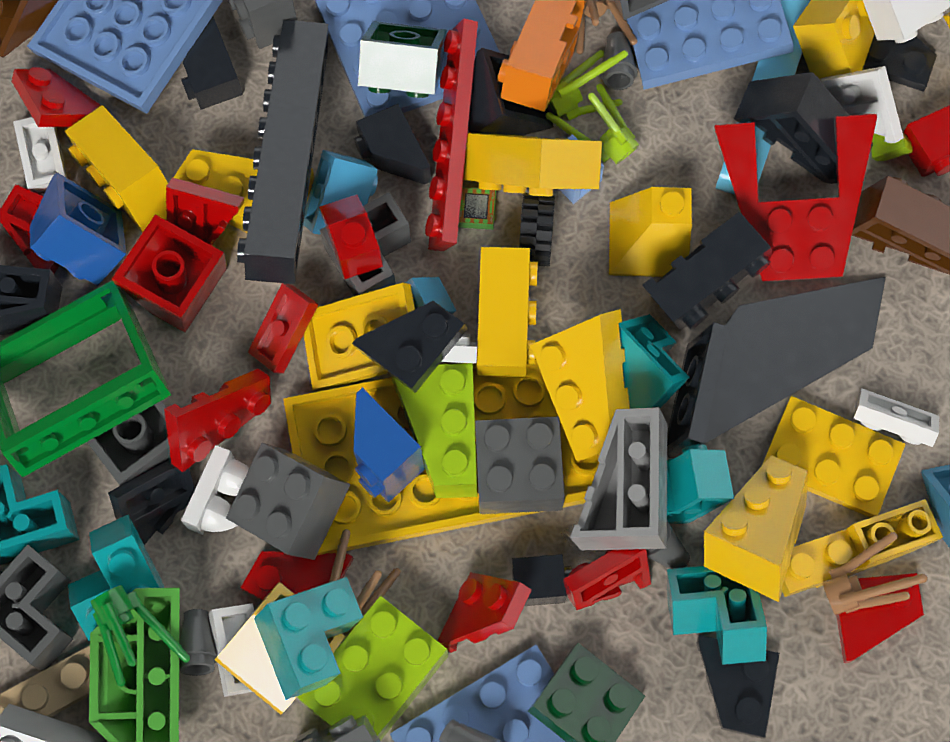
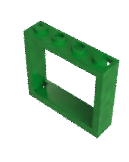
(92, 412)

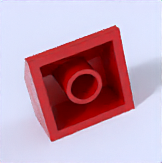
(170, 272)

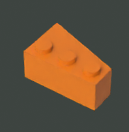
(541, 53)

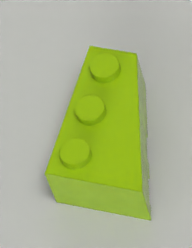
(444, 427)

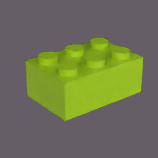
(381, 670)

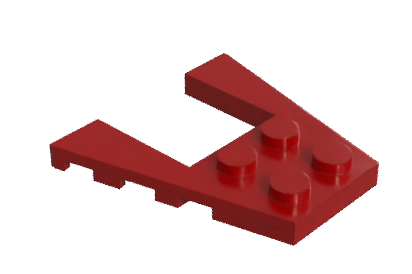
(805, 234)

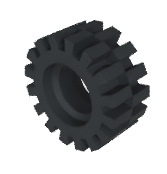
(537, 227)

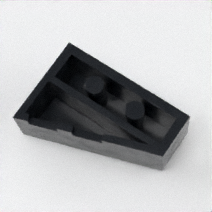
(799, 116)
(710, 272)
(26, 296)

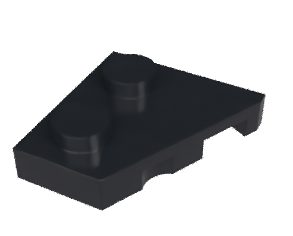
(905, 62)
(413, 343)
(153, 498)

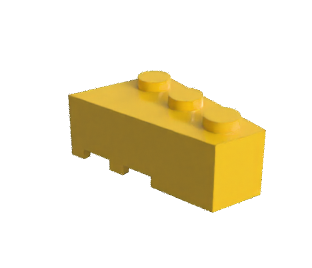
(834, 36)
(224, 174)
(758, 528)

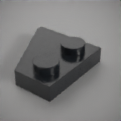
(740, 689)

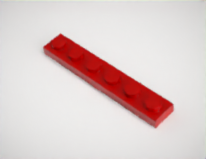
(451, 146)

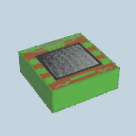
(477, 208)

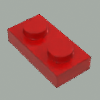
(283, 328)

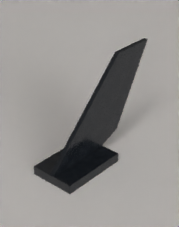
(767, 355)

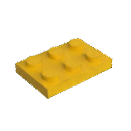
(335, 326)
(841, 457)

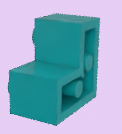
(648, 369)
(697, 483)
(37, 521)
(121, 562)
(711, 602)
(298, 631)

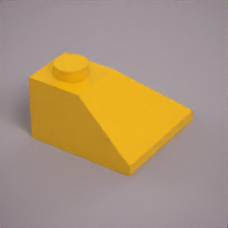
(649, 231)

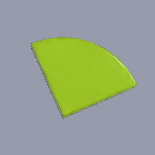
(885, 151)

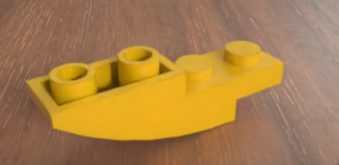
(814, 559)

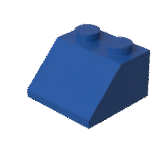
(77, 230)
(383, 450)

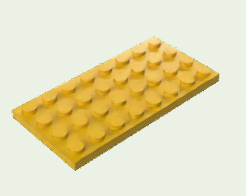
(323, 434)

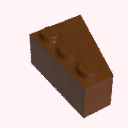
(905, 220)

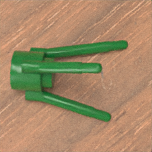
(113, 611)

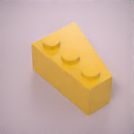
(531, 163)
(119, 165)
(505, 311)
(585, 379)

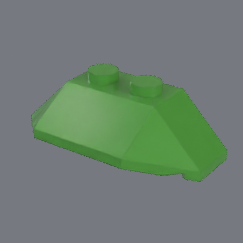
(149, 701)

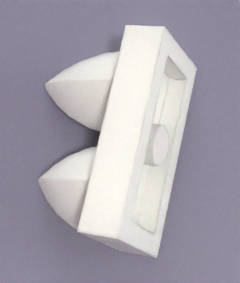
(206, 508)

